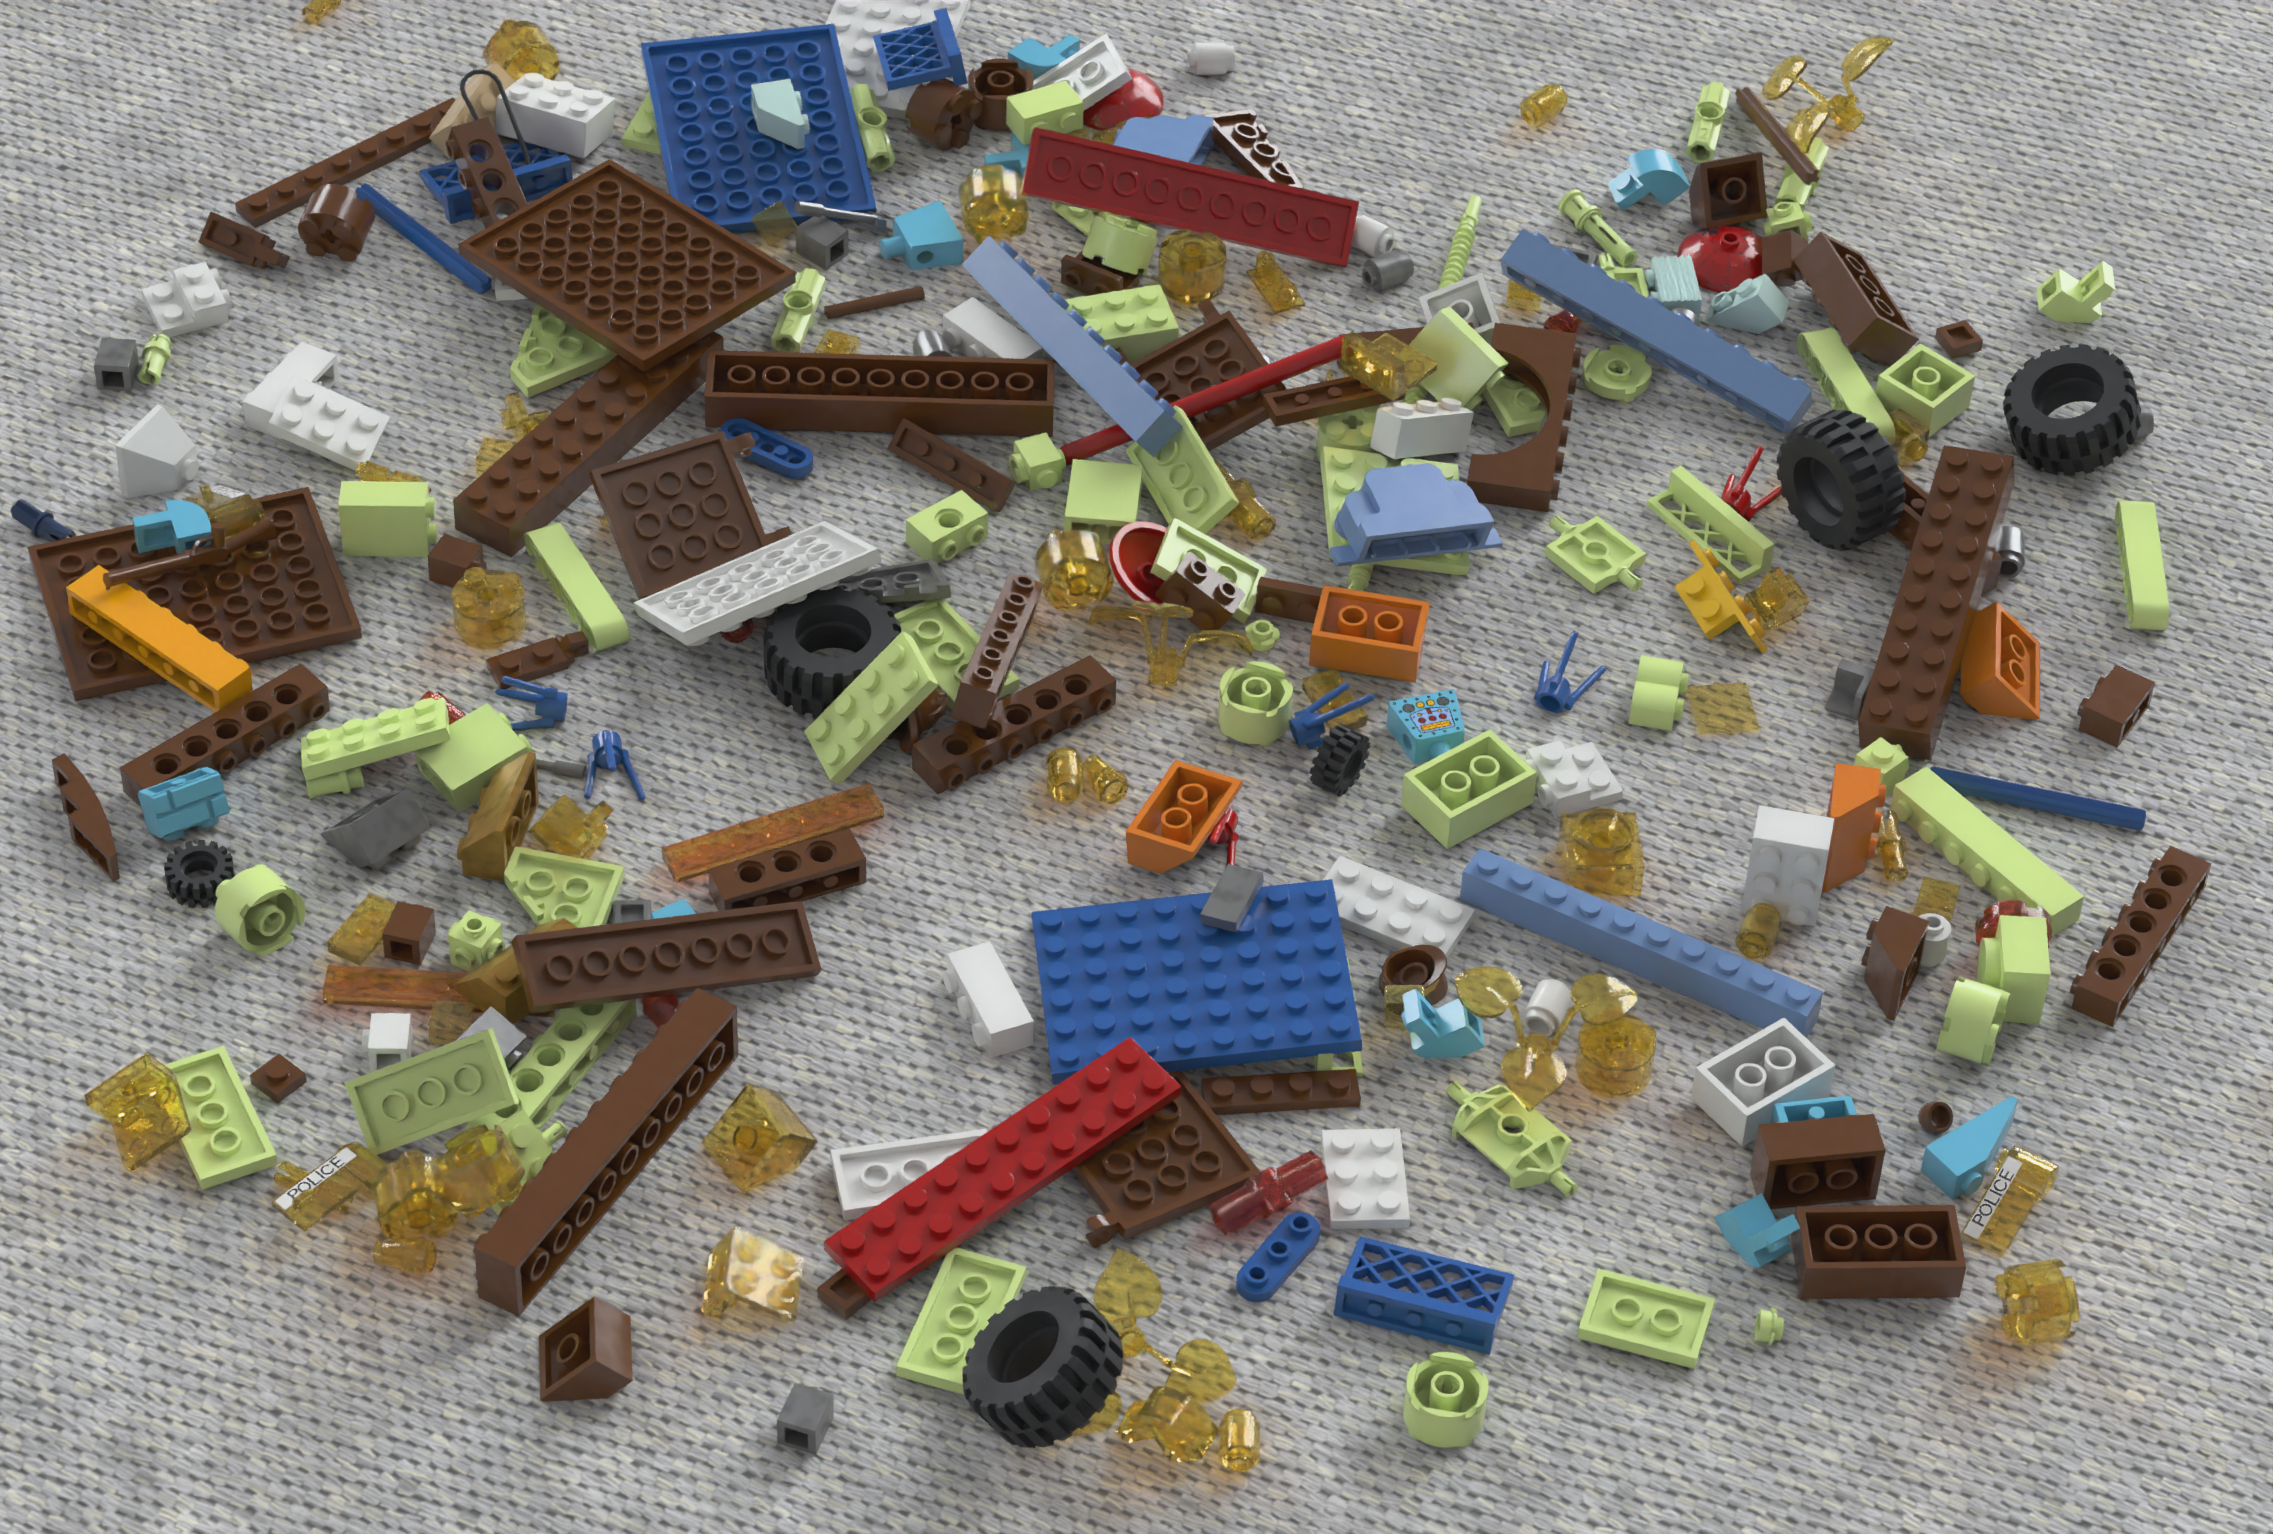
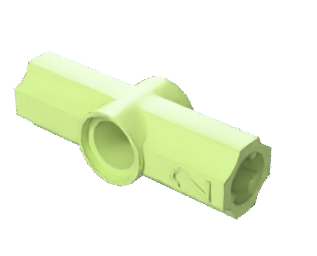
(1708, 122)
(872, 130)
(1792, 186)
(798, 311)

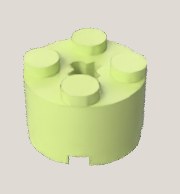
(1121, 243)
(1347, 430)
(1255, 703)
(258, 910)
(1973, 1020)
(1445, 1400)

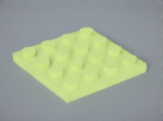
(1344, 472)

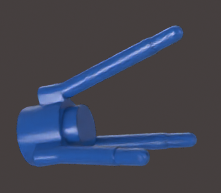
(1555, 692)
(549, 703)
(1308, 726)
(608, 754)

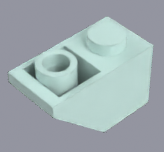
(778, 112)
(1749, 307)

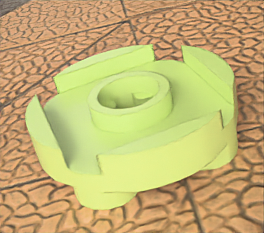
(1601, 377)

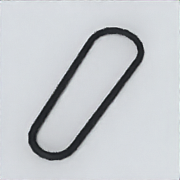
(505, 100)

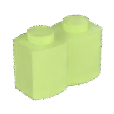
(1657, 693)

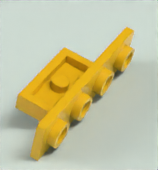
(1712, 603)

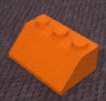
(1369, 633)
(2001, 666)
(1853, 806)
(1179, 816)

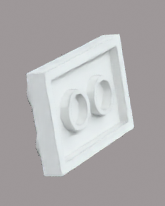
(1090, 72)
(327, 423)
(1365, 1179)

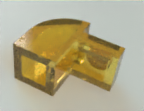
(1776, 600)
(570, 830)
(1173, 1421)

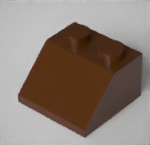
(1728, 191)
(1893, 957)
(586, 1354)

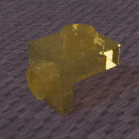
(517, 418)
(1910, 437)
(1937, 898)

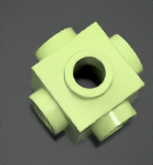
(1787, 217)
(474, 941)

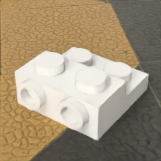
(188, 301)
(1572, 777)

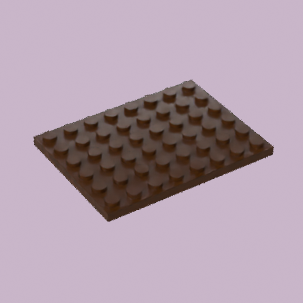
(627, 264)
(256, 605)

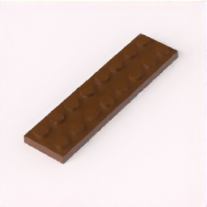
(665, 956)

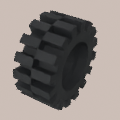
(1340, 760)
(192, 859)

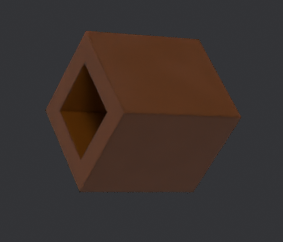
(1779, 255)
(452, 558)
(409, 933)

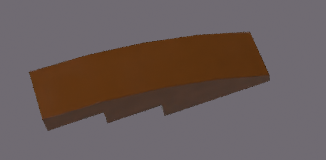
(86, 816)

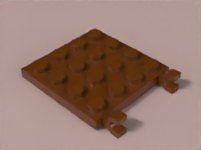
(1202, 360)
(681, 510)
(1163, 1168)

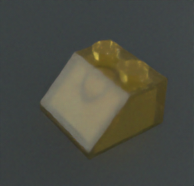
(758, 1138)

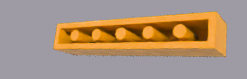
(160, 640)

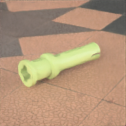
(1589, 220)

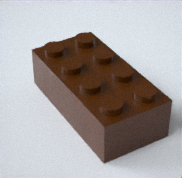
(1855, 300)
(1878, 1252)

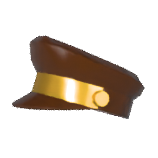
(1417, 966)

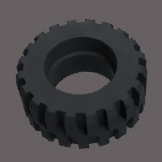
(2079, 441)
(1841, 479)
(819, 622)
(1042, 1367)

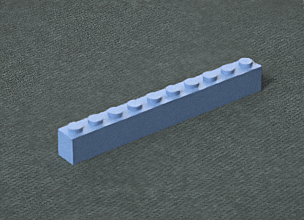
(1656, 331)
(1072, 346)
(1637, 944)

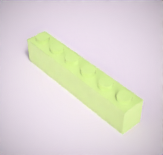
(1983, 848)

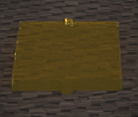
(1722, 708)

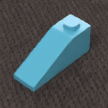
(1965, 1154)

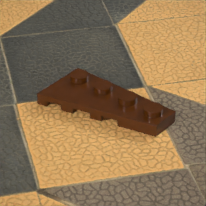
(1248, 147)

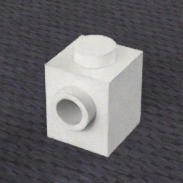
(387, 1039)

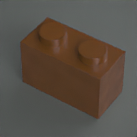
(2115, 705)

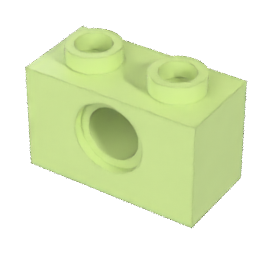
(947, 528)

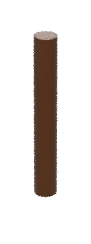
(874, 302)

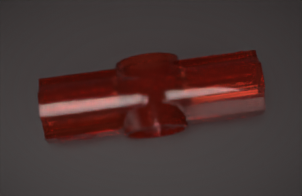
(1268, 1192)

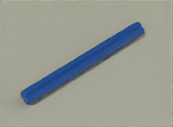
(425, 240)
(2043, 799)

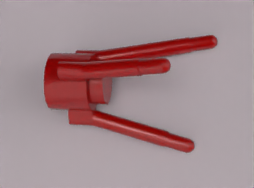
(1740, 498)
(1225, 832)

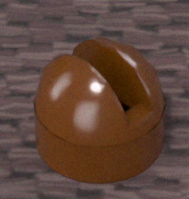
(1939, 1113)

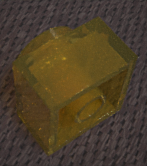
(1601, 852)

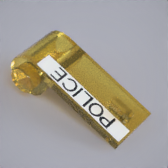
(228, 507)
(330, 1185)
(2010, 1198)

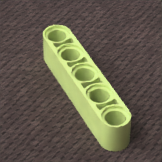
(1842, 378)
(2142, 565)
(577, 586)

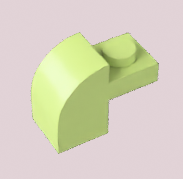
(2073, 300)

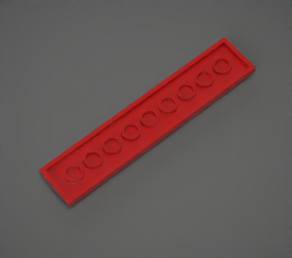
(1189, 197)
(1001, 1169)

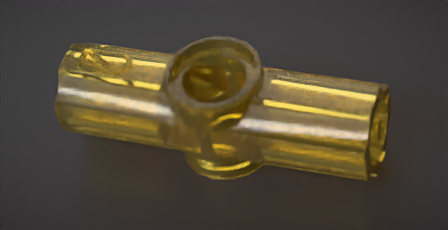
(1249, 513)

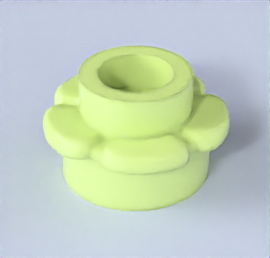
(1262, 635)
(1768, 1326)

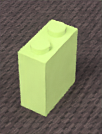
(1463, 359)
(1103, 497)
(386, 519)
(475, 750)

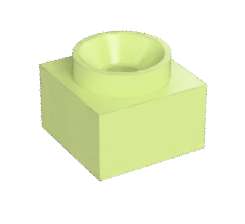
(2017, 964)

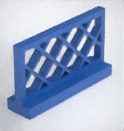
(941, 47)
(539, 178)
(1420, 1311)

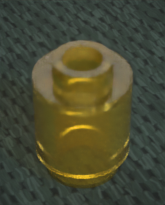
(1543, 105)
(1064, 774)
(1759, 931)
(1239, 1440)

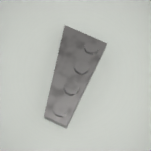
(901, 582)

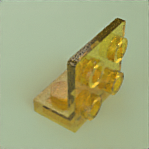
(1385, 364)
(143, 1109)
(752, 1272)

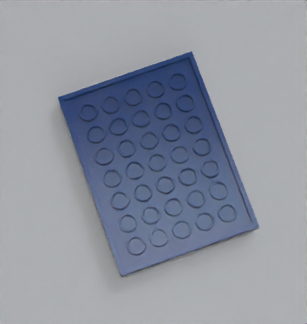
(711, 138)
(1196, 989)

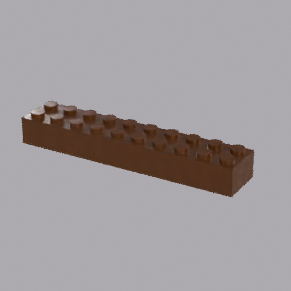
(880, 391)
(582, 434)
(1937, 601)
(605, 1152)

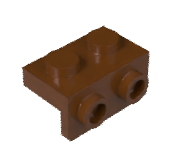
(1093, 276)
(1202, 590)

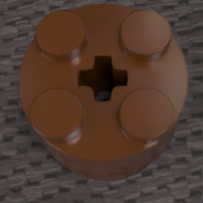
(993, 85)
(943, 113)
(336, 222)

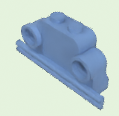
(1169, 137)
(1411, 515)

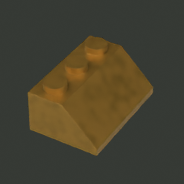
(501, 820)
(499, 981)

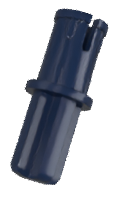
(40, 523)

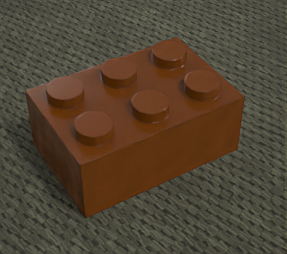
(1818, 1161)

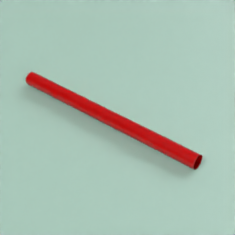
(1216, 396)

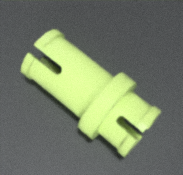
(155, 356)
(336, 782)

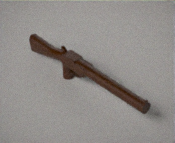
(207, 554)

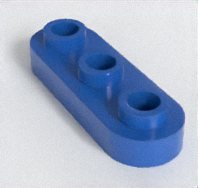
(784, 454)
(1277, 1268)

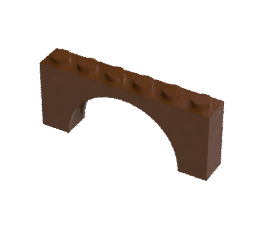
(1526, 474)

